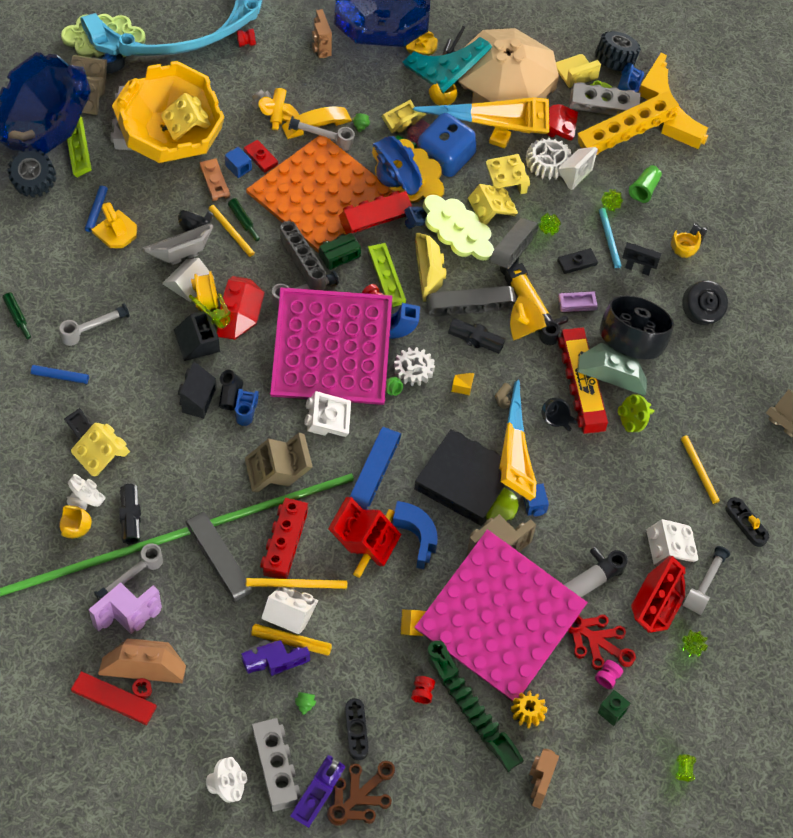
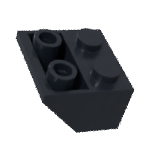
(197, 336)
(197, 391)

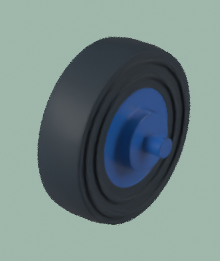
(114, 62)

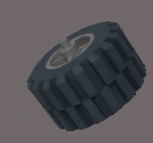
(617, 50)
(32, 173)

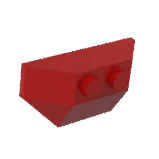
(244, 302)
(660, 596)

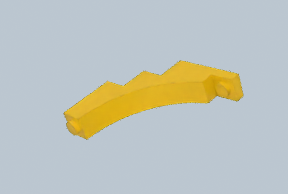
(682, 126)

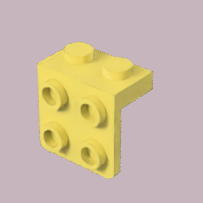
(578, 69)
(184, 115)
(401, 117)
(508, 172)
(488, 201)
(98, 448)

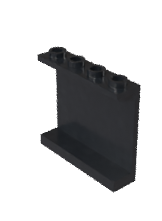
(462, 477)

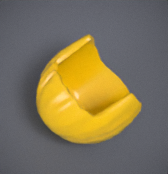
(441, 98)
(685, 244)
(74, 522)

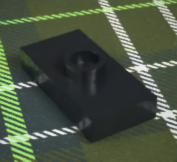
(577, 261)
(78, 423)

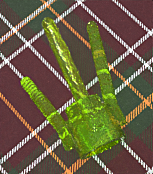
(218, 316)

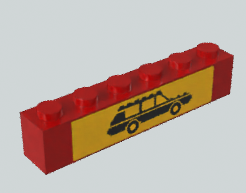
(583, 387)

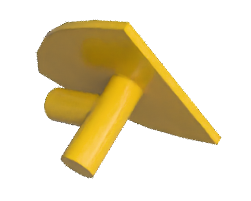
(525, 318)

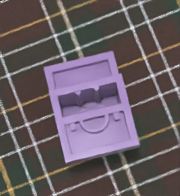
(126, 608)

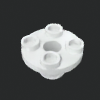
(84, 493)
(227, 780)

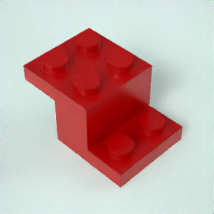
(364, 531)

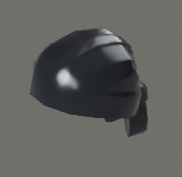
(191, 221)
(557, 413)

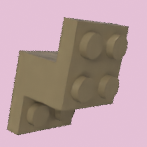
(96, 75)
(783, 413)
(278, 462)
(516, 538)

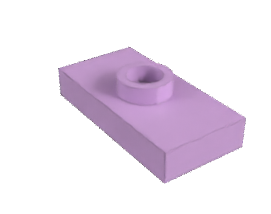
(577, 301)

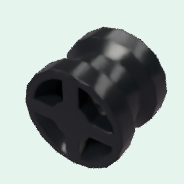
(702, 230)

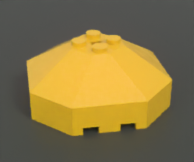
(144, 100)

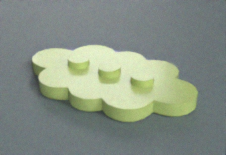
(76, 37)
(458, 227)

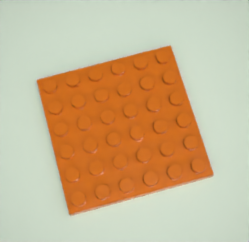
(315, 188)

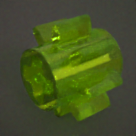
(612, 200)
(549, 224)
(692, 648)

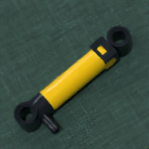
(517, 278)

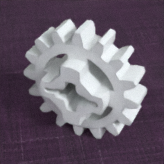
(417, 366)

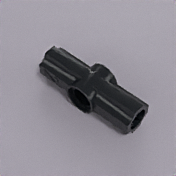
(476, 335)
(130, 514)

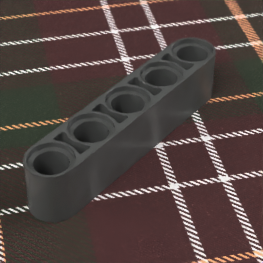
(514, 243)
(302, 256)
(471, 301)
(218, 556)

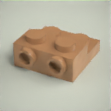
(322, 36)
(542, 773)

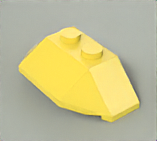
(429, 264)

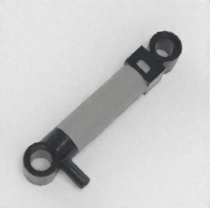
(599, 573)

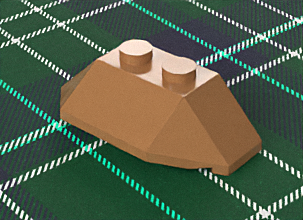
(144, 660)

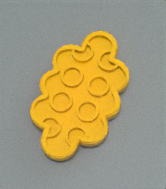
(429, 170)

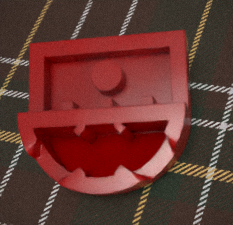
(562, 121)

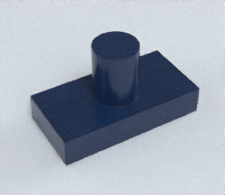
(416, 217)

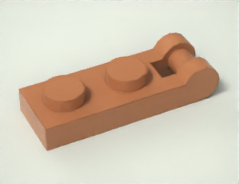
(214, 179)

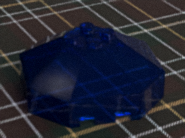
(403, 20)
(35, 98)

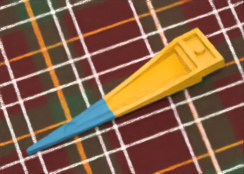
(520, 115)
(515, 460)

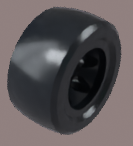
(636, 327)

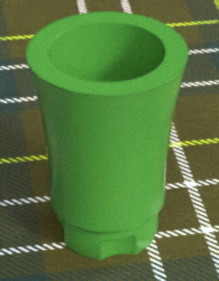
(644, 186)

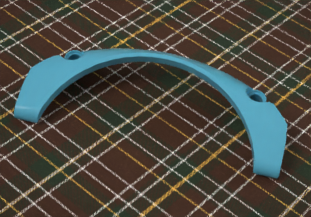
(110, 42)

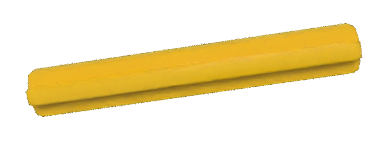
(291, 639)

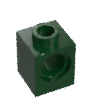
(613, 707)

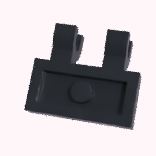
(642, 256)

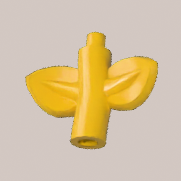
(277, 108)

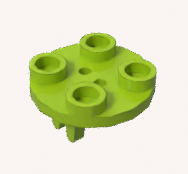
(635, 413)

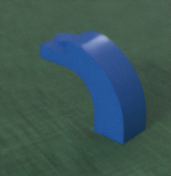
(404, 320)
(418, 522)

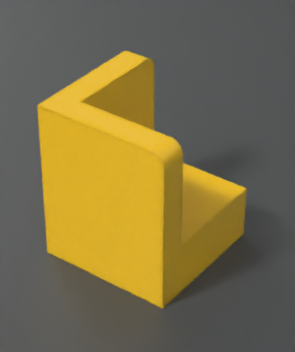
(409, 621)

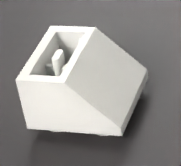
(289, 609)

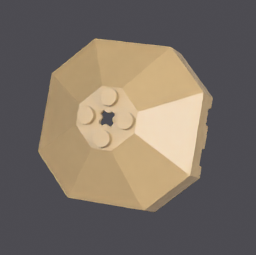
(523, 74)

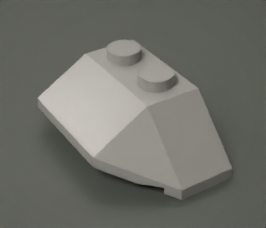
(180, 246)

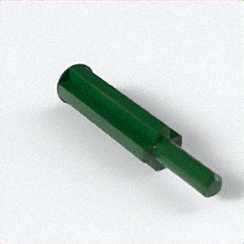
(242, 217)
(16, 313)

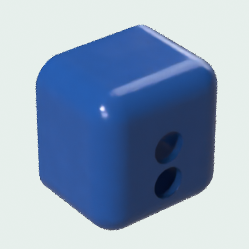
(451, 153)

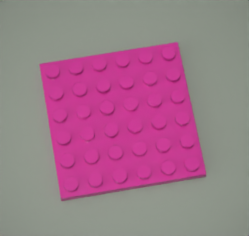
(332, 345)
(501, 615)

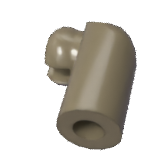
(23, 136)
(501, 396)

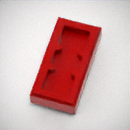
(261, 156)

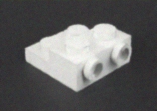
(328, 414)

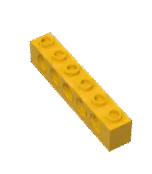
(630, 123)

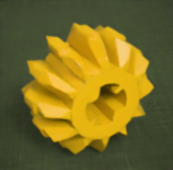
(526, 716)

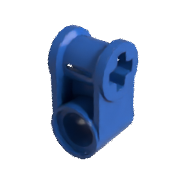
(630, 78)
(246, 404)

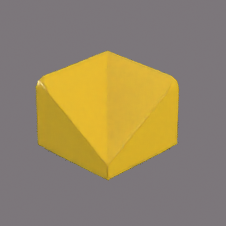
(463, 383)

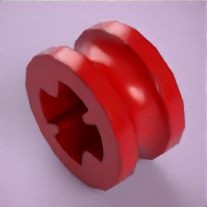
(142, 681)

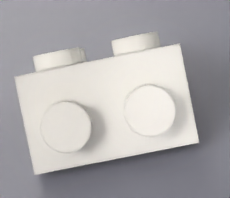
(671, 539)

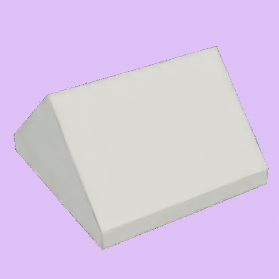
(578, 166)
(181, 278)

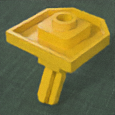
(116, 229)

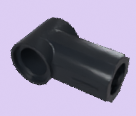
(230, 386)

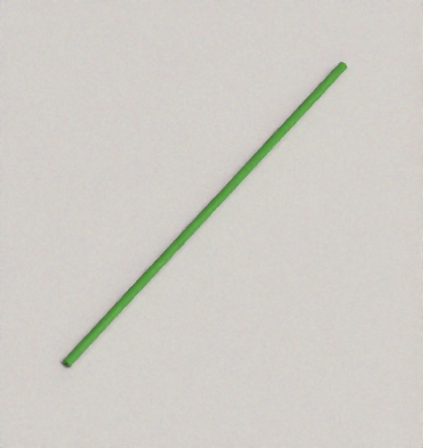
(172, 536)

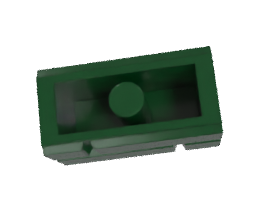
(339, 251)

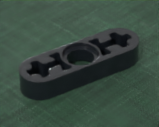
(733, 513)
(362, 722)

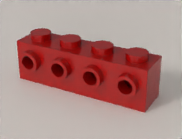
(374, 213)
(285, 539)

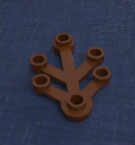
(359, 797)

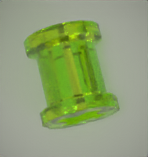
(685, 768)

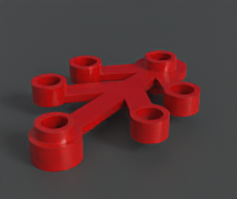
(597, 639)

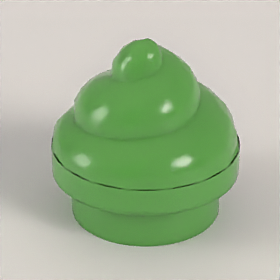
(361, 121)
(393, 386)
(305, 702)

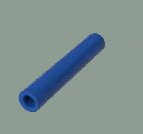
(96, 208)
(59, 374)

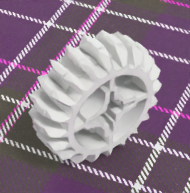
(549, 160)

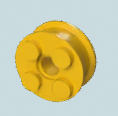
(206, 291)

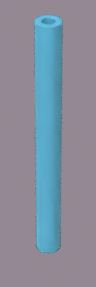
(610, 239)

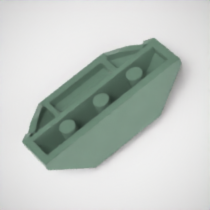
(613, 367)

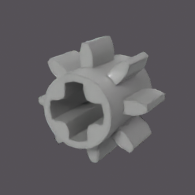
(257, 96)

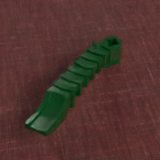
(448, 674)

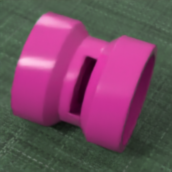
(609, 674)

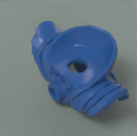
(388, 174)

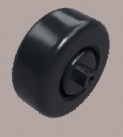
(705, 302)

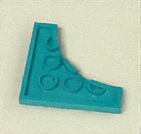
(447, 68)

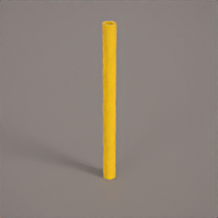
(298, 583)

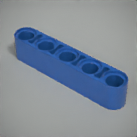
(375, 467)

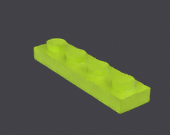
(79, 151)
(386, 273)

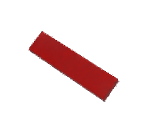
(114, 698)

